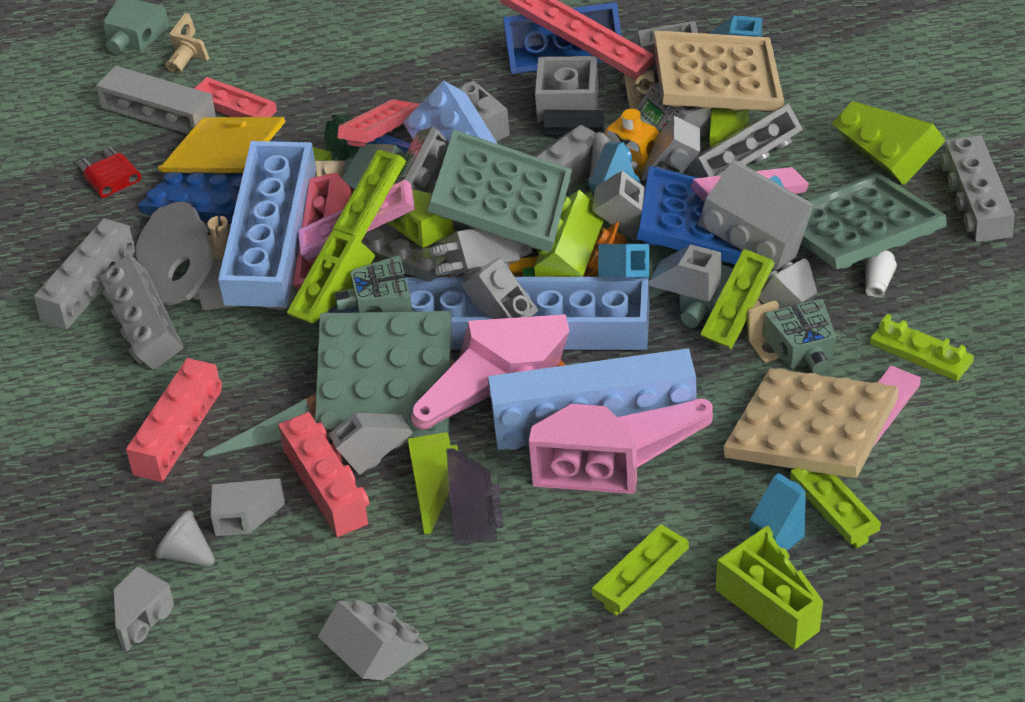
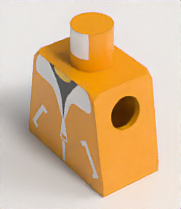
(636, 135)

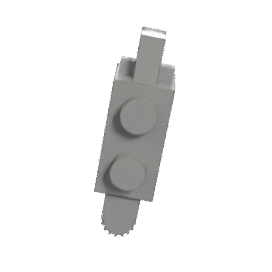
(474, 248)

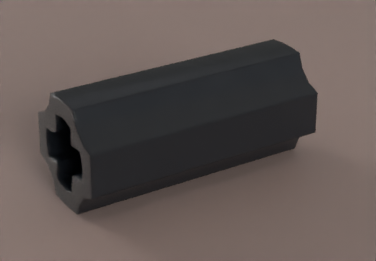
(562, 121)

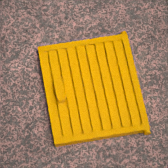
(220, 144)

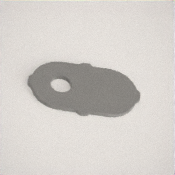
(167, 241)

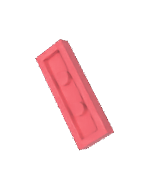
(235, 101)

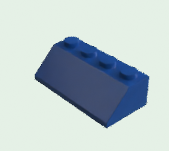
(529, 40)

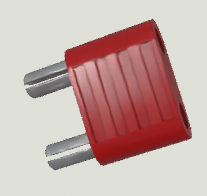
(110, 173)

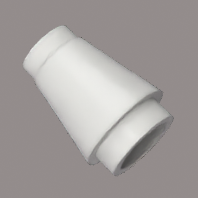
(879, 273)

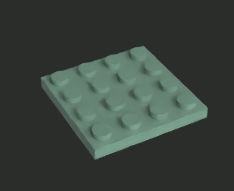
(500, 191)
(866, 220)
(380, 364)

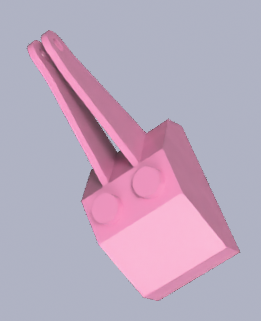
(489, 350)
(601, 452)

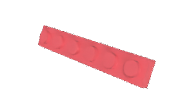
(585, 34)
(376, 122)

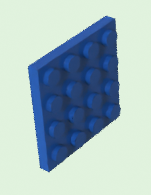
(207, 192)
(673, 214)

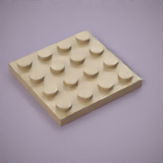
(717, 71)
(812, 422)

